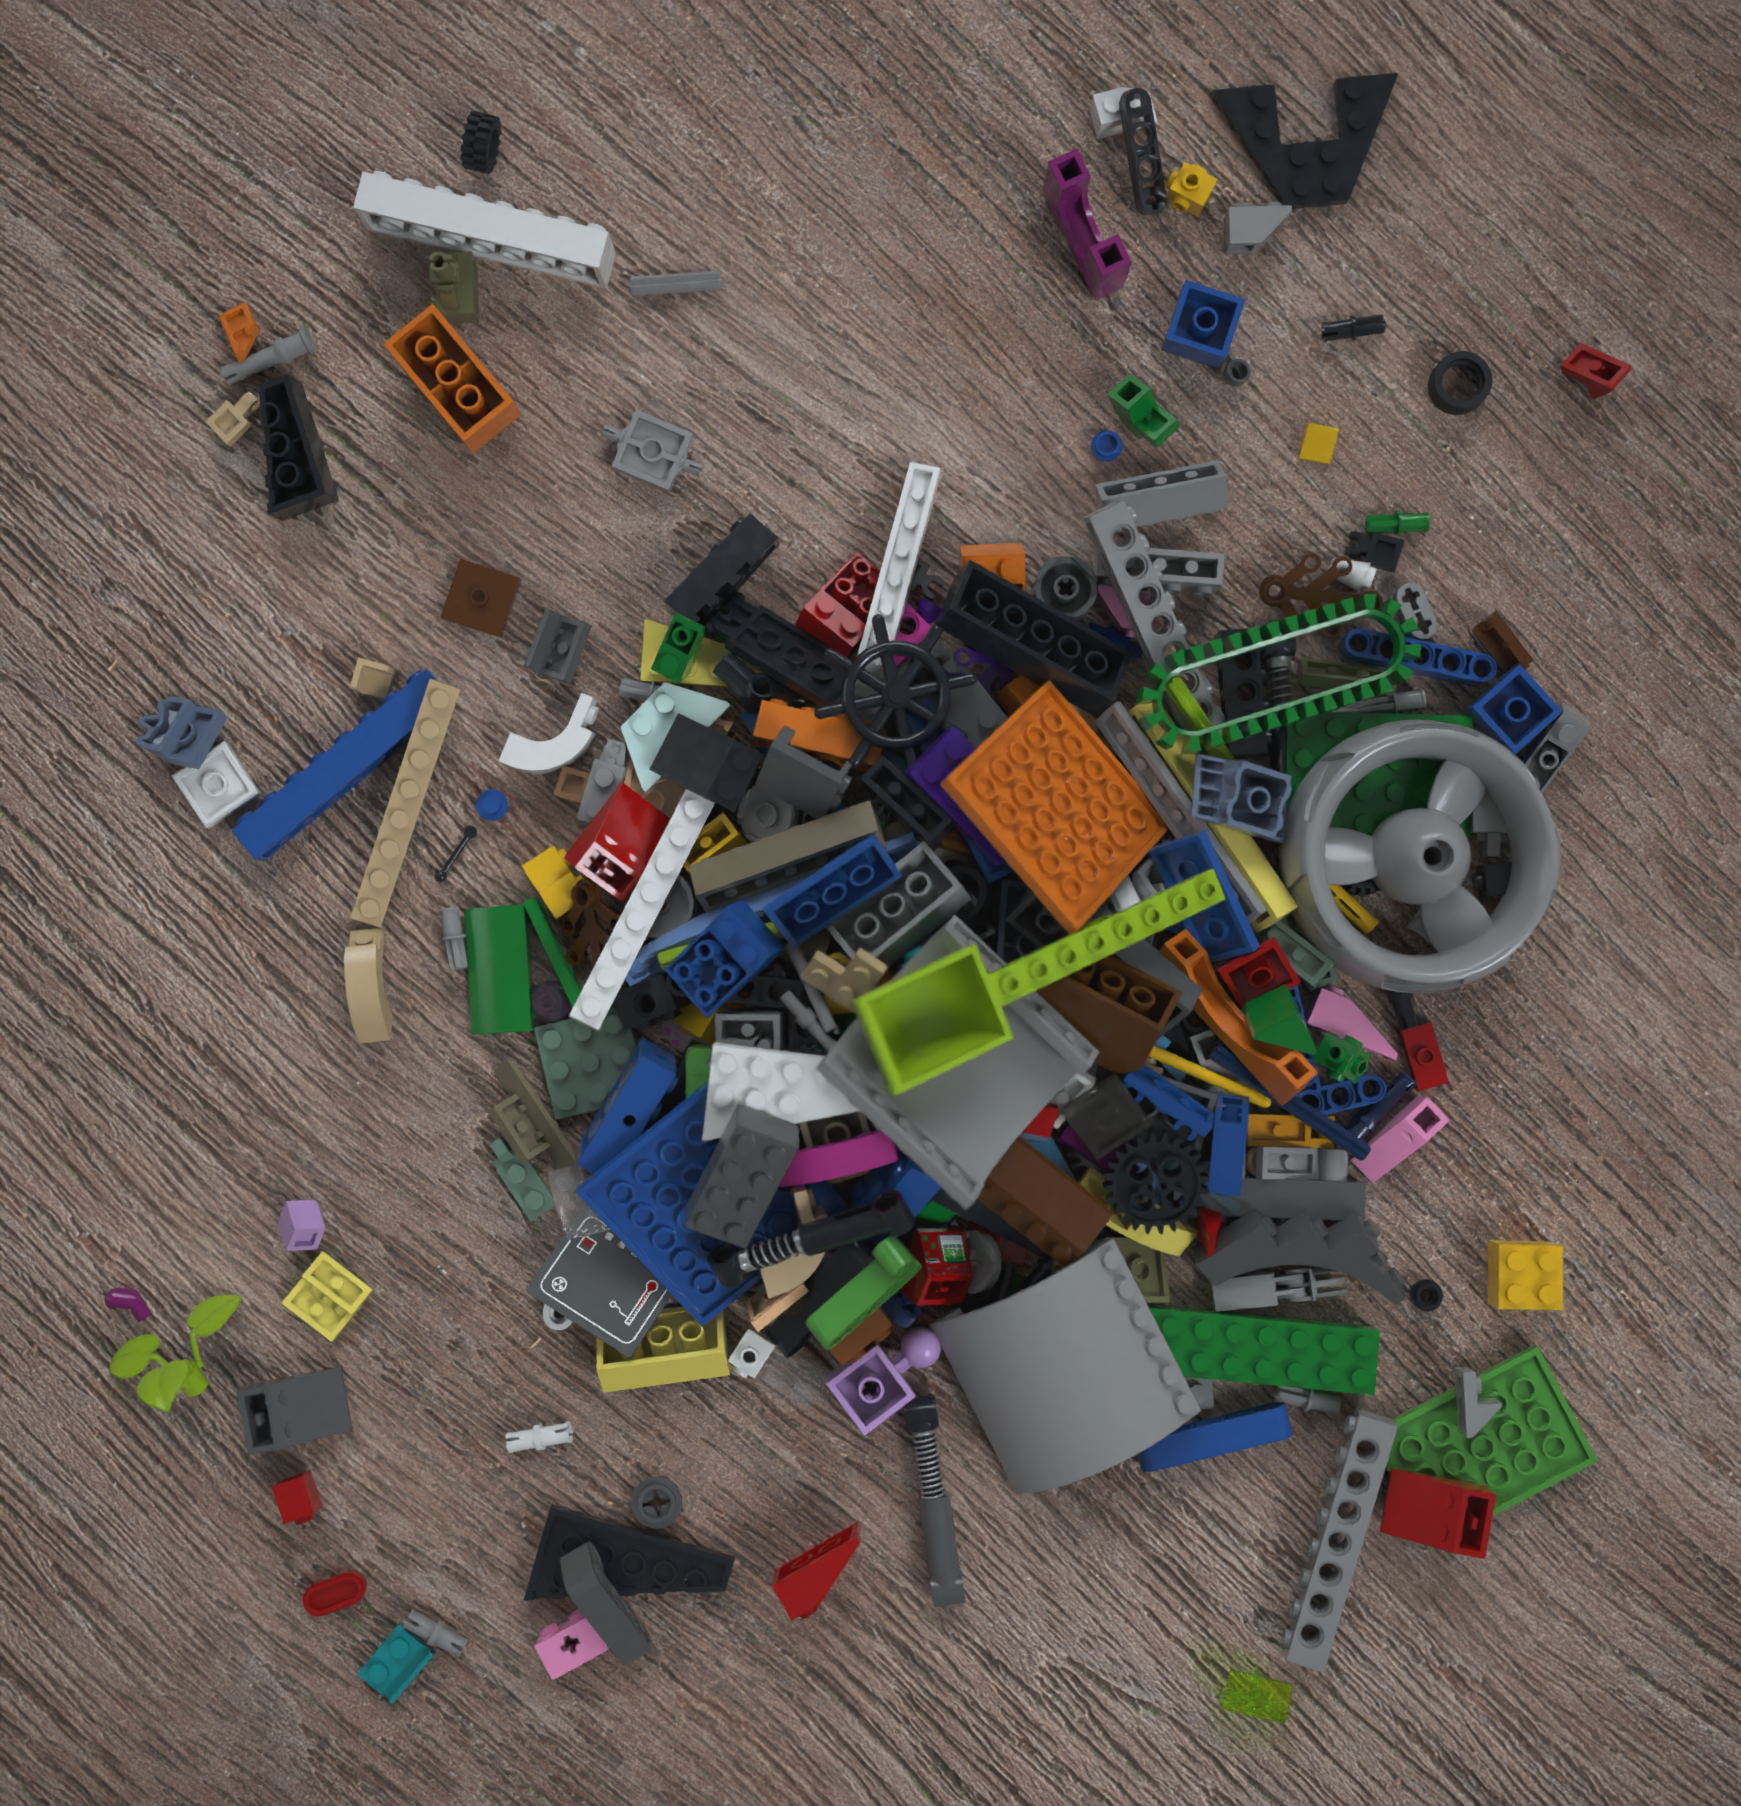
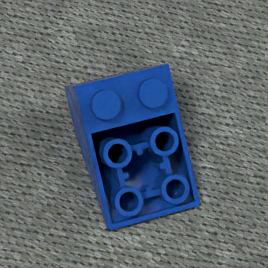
(724, 957)

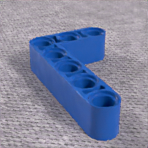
(1322, 1091)

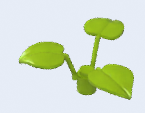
(162, 1384)

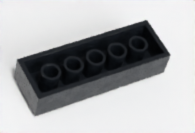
(1033, 638)

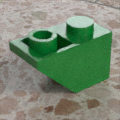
(679, 648)

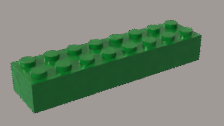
(1271, 1349)

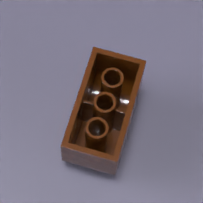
(1114, 1010)

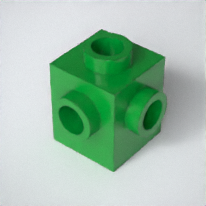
(1342, 1057)

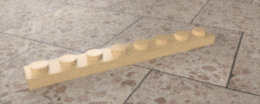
(405, 802)

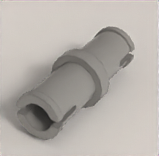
(435, 1633)

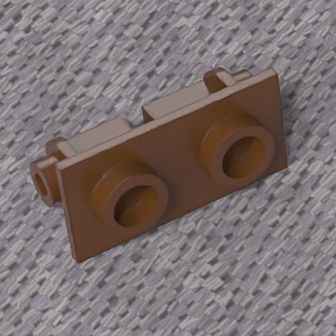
(1501, 643)

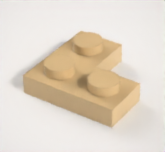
(844, 982)

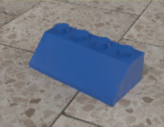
(833, 891)

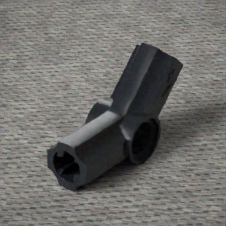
(754, 686)

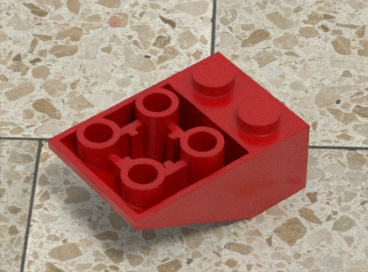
(842, 606)
(618, 842)
(1438, 1512)

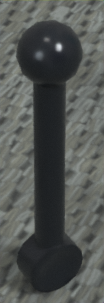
(470, 833)

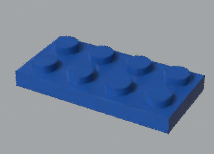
(1219, 928)

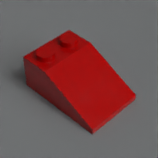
(809, 1576)

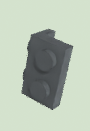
(557, 646)

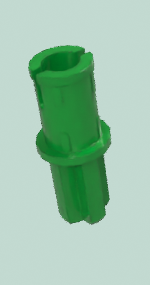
(1397, 523)

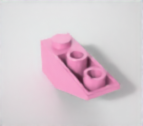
(1401, 1137)

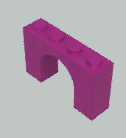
(1099, 260)

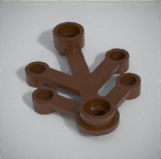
(1313, 593)
(587, 901)

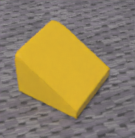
(1318, 443)

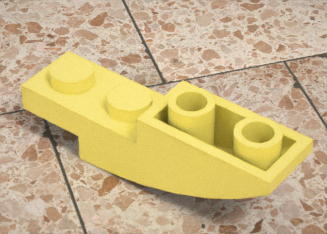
(1168, 1242)

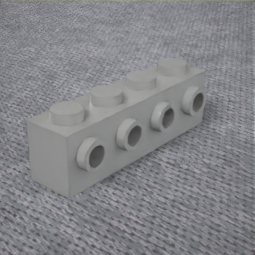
(1169, 493)
(1179, 569)

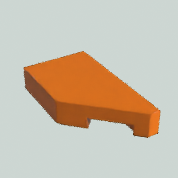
(240, 329)

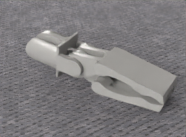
(1259, 1288)

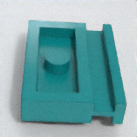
(396, 1663)

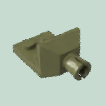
(1145, 1265)

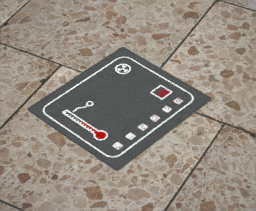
(601, 1289)

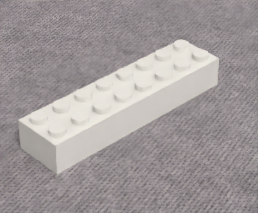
(485, 228)

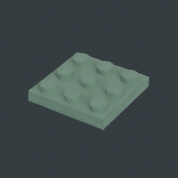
(583, 1062)

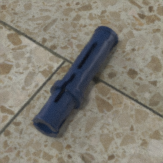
(1370, 1117)

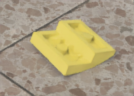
(327, 1296)

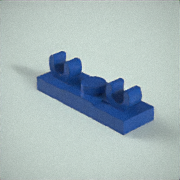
(1170, 1101)

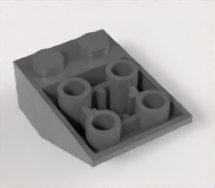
(294, 1410)

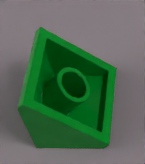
(1278, 1021)

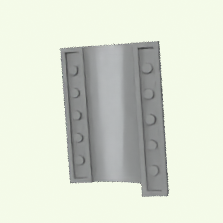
(974, 1112)
(1068, 1373)

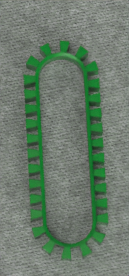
(1270, 634)

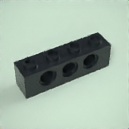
(1233, 707)

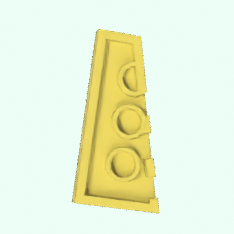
(702, 670)

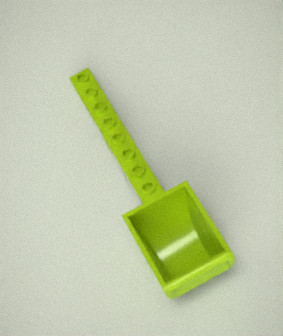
(954, 1006)

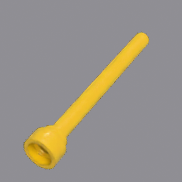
(1209, 1076)

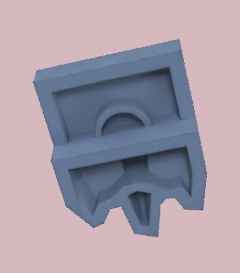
(181, 731)

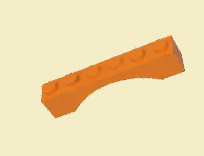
(1277, 1068)

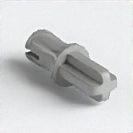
(636, 689)
(453, 938)
(1309, 1399)

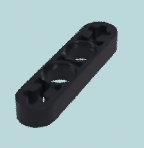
(1147, 151)

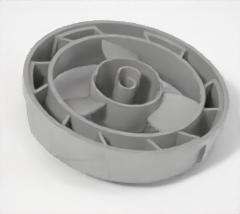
(1420, 856)

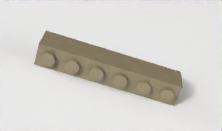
(782, 856)

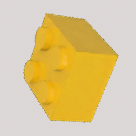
(1525, 1275)

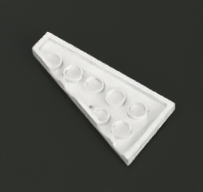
(769, 1082)

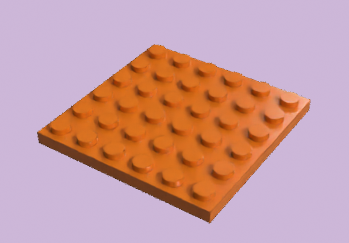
(1057, 806)

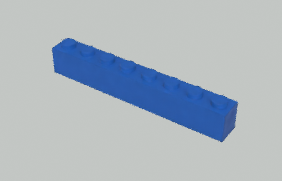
(333, 772)

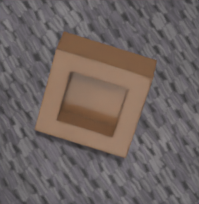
(571, 784)

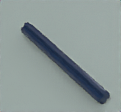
(1294, 1106)

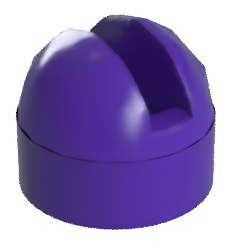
(928, 611)

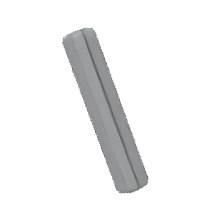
(675, 283)

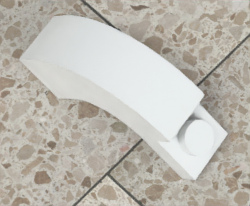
(563, 750)

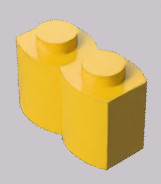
(553, 879)

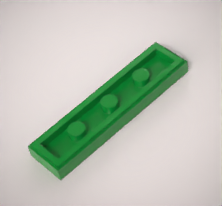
(553, 949)

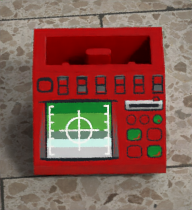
(944, 1269)

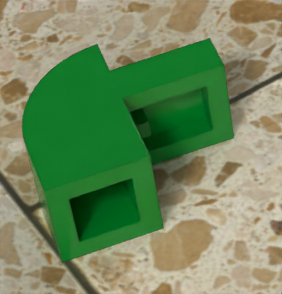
(1140, 412)

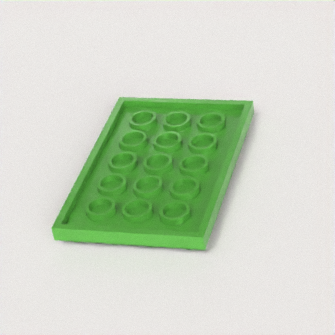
(1516, 1453)

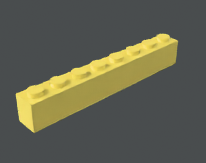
(1239, 846)

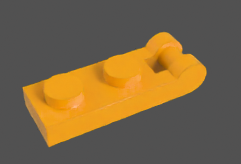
(1283, 1132)

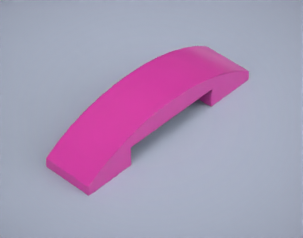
(840, 1159)

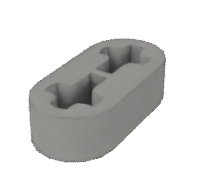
(1421, 608)

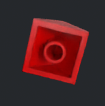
(1258, 972)

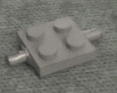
(652, 451)

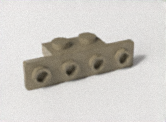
(527, 1122)

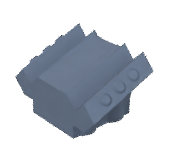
(1241, 797)

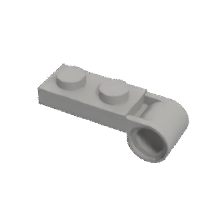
(1301, 1163)

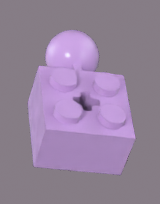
(867, 1409)

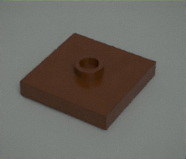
(480, 598)

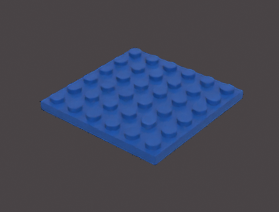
(645, 1202)

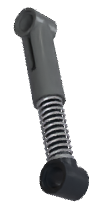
(935, 1505)

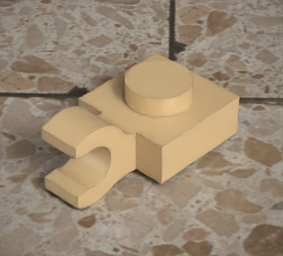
(231, 421)

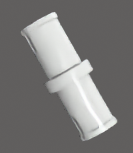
(539, 1437)

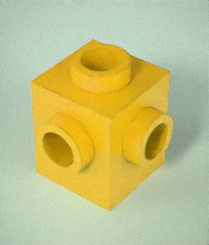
(1190, 188)

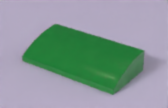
(499, 969)

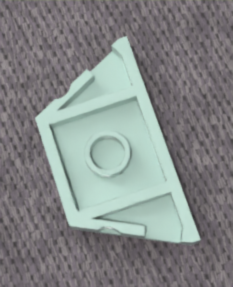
(652, 721)

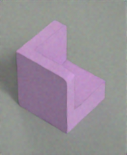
(301, 1225)

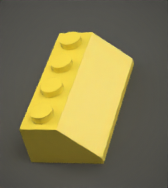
(670, 1353)

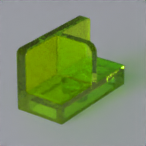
(1256, 1695)

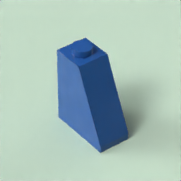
(1228, 1145)

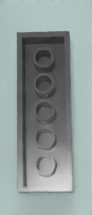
(1042, 929)

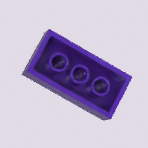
(932, 768)

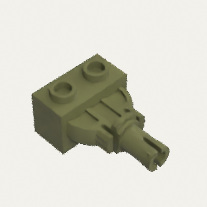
(455, 286)

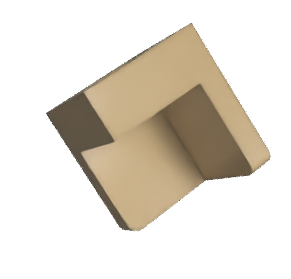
(373, 678)

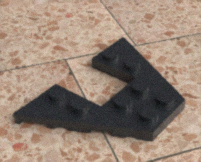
(1317, 170)

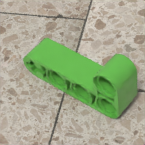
(864, 1293)

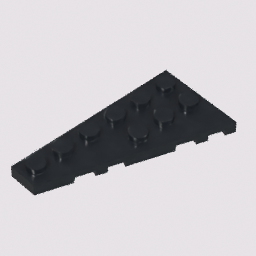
(630, 1558)

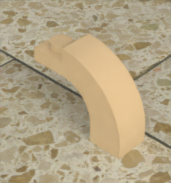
(365, 986)
(791, 1273)

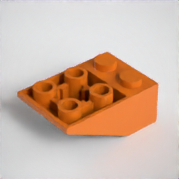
(1002, 559)

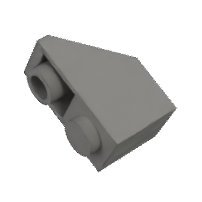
(1251, 227)

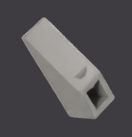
(1556, 745)

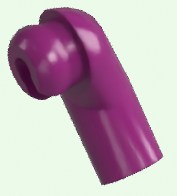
(128, 1299)

